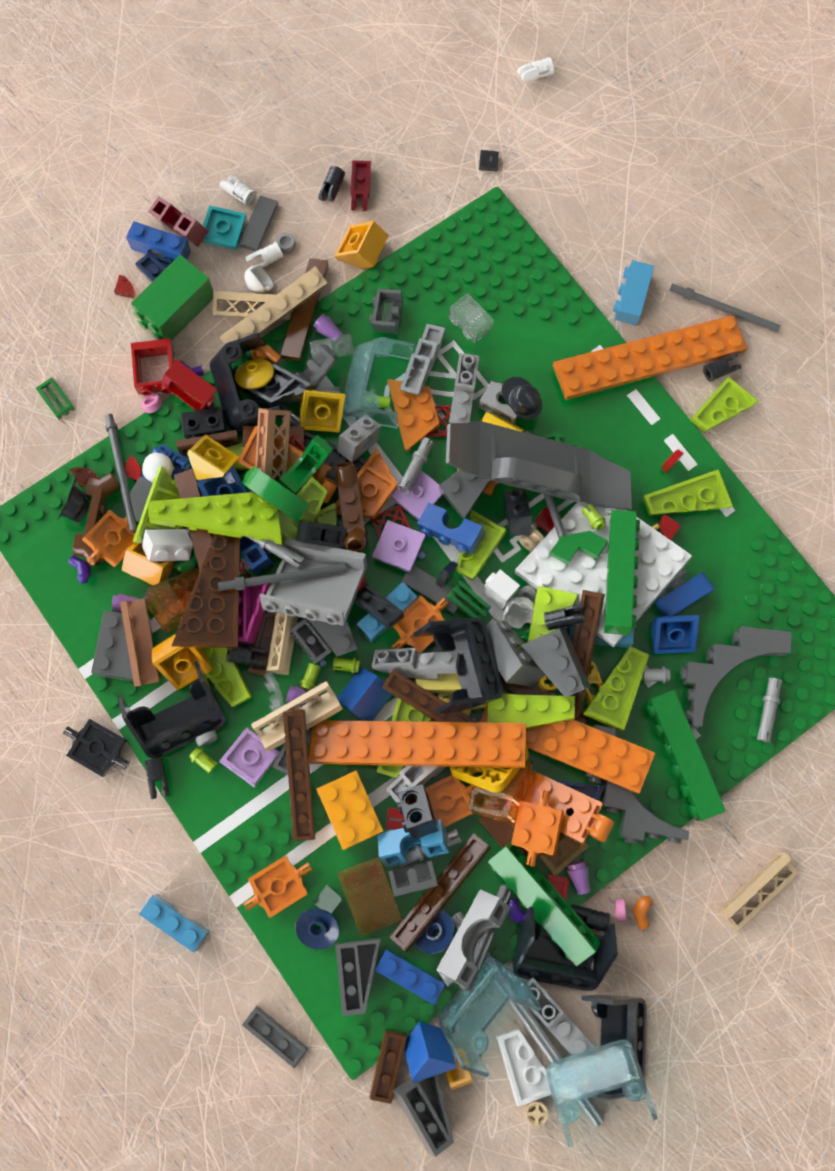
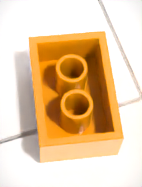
(349, 810)

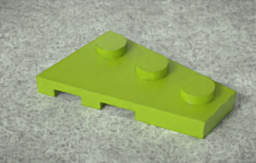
(723, 405)

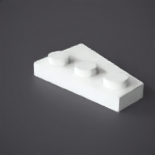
(523, 1068)

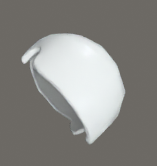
(258, 280)
(152, 463)
(518, 612)

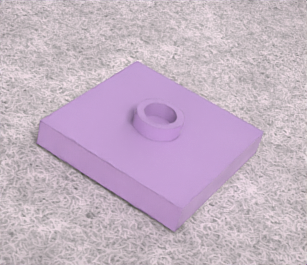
(421, 493)
(398, 546)
(249, 757)

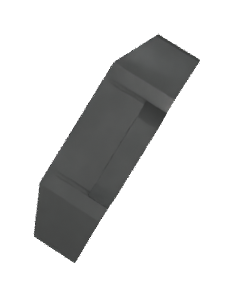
(537, 464)

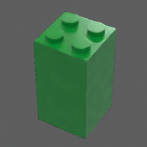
(173, 299)

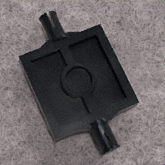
(96, 748)

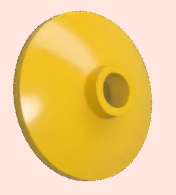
(254, 374)

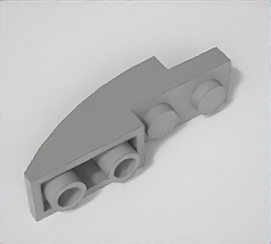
(464, 388)
(414, 664)
(411, 777)
(559, 1022)

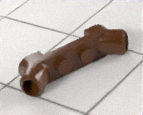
(97, 491)
(351, 507)

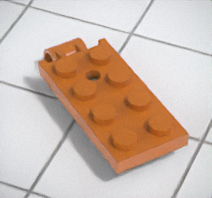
(248, 459)
(586, 809)

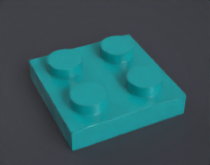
(224, 227)

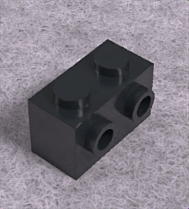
(203, 422)

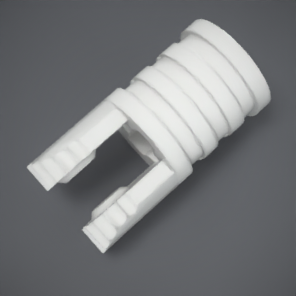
(536, 70)
(238, 190)
(268, 255)

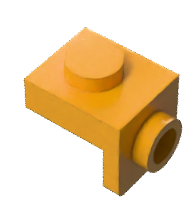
(458, 1077)

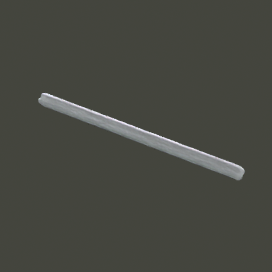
(543, 1041)

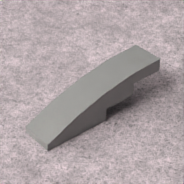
(423, 359)

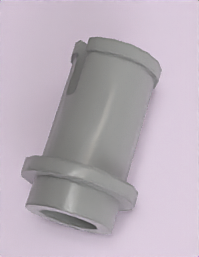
(656, 674)

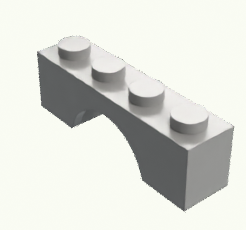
(485, 913)

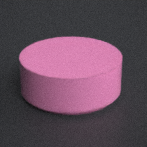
(151, 403)
(620, 910)

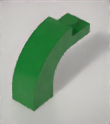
(306, 465)
(275, 493)

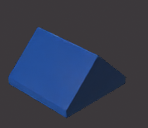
(228, 484)
(674, 634)
(364, 695)
(428, 1052)

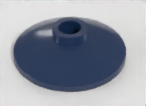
(317, 936)
(433, 945)

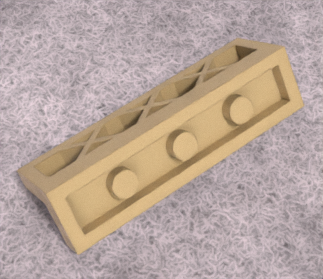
(240, 297)
(281, 644)
(316, 710)
(754, 886)

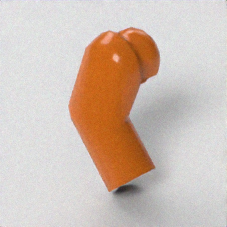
(266, 352)
(640, 911)

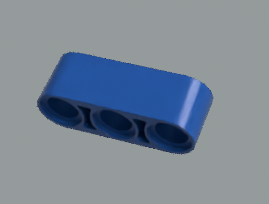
(685, 595)

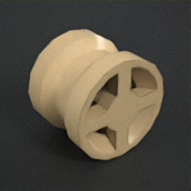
(532, 540)
(536, 1117)

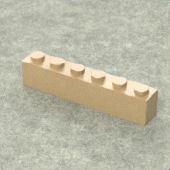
(278, 306)

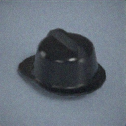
(522, 397)
(76, 504)

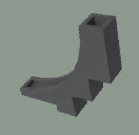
(703, 677)
(634, 818)

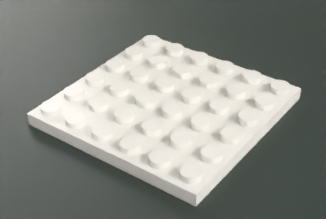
(658, 564)

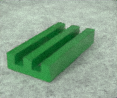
(63, 410)
(482, 612)

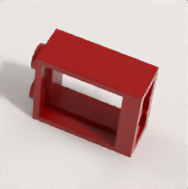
(150, 349)
(188, 386)

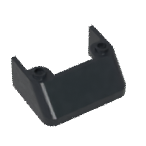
(236, 412)
(477, 664)
(178, 724)
(547, 963)
(621, 1020)

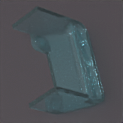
(357, 399)
(471, 1012)
(594, 1074)

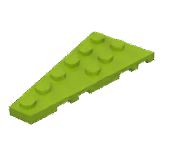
(221, 514)

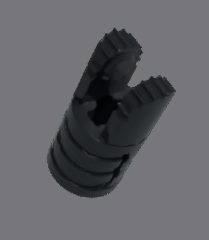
(331, 183)
(720, 367)
(561, 617)
(243, 653)
(156, 772)
(593, 919)

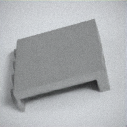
(318, 597)

